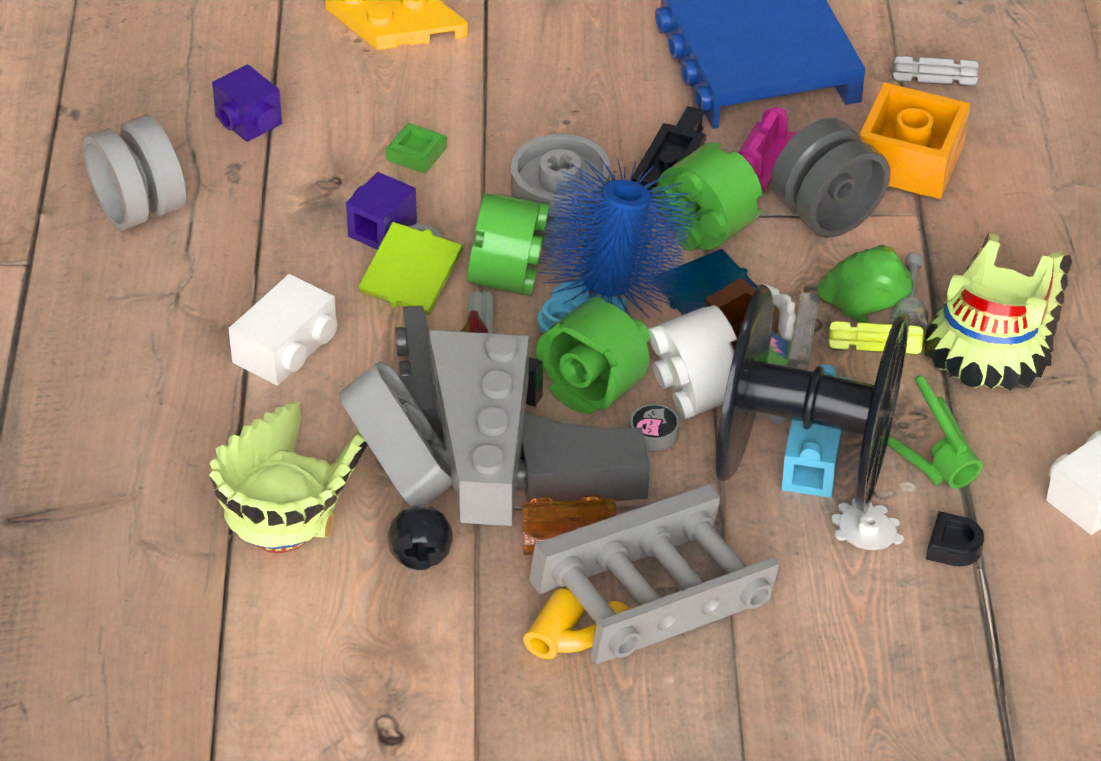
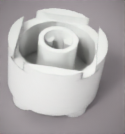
(694, 359)

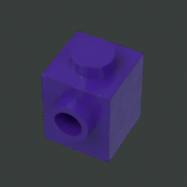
(247, 103)
(377, 206)

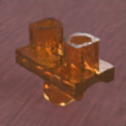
(550, 518)

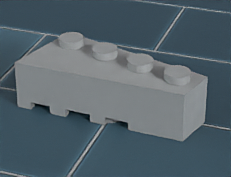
(482, 411)

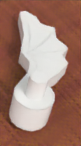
(786, 312)

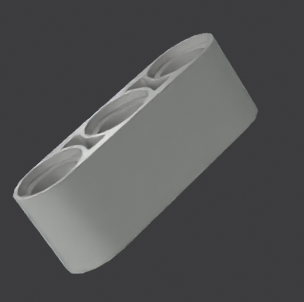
(398, 434)

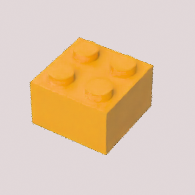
(917, 136)

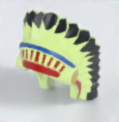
(998, 321)
(274, 493)

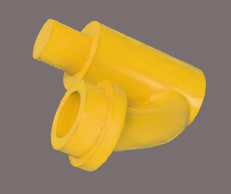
(554, 625)

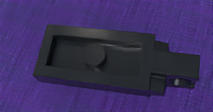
(671, 146)

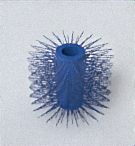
(616, 237)

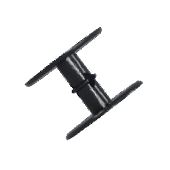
(808, 396)

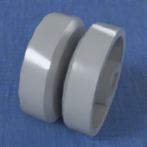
(540, 164)
(134, 172)

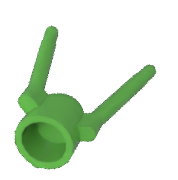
(952, 455)

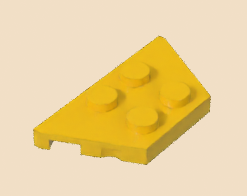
(397, 22)

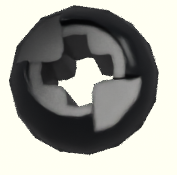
(420, 537)

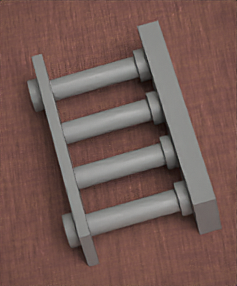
(655, 532)

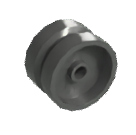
(830, 177)

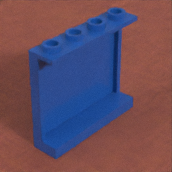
(758, 50)

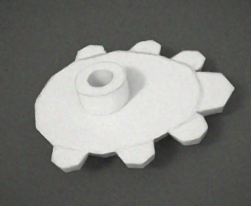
(866, 530)

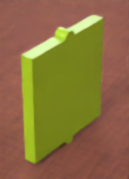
(410, 268)

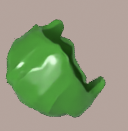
(866, 282)

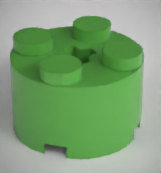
(723, 194)
(507, 243)
(594, 355)

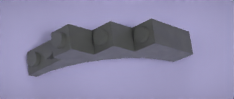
(554, 456)

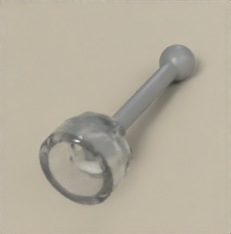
(910, 305)

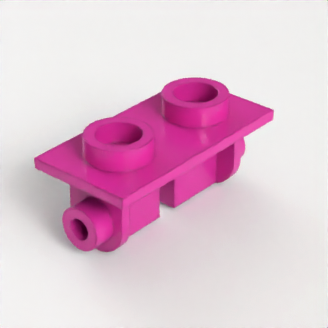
(766, 143)

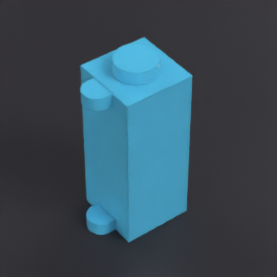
(812, 456)

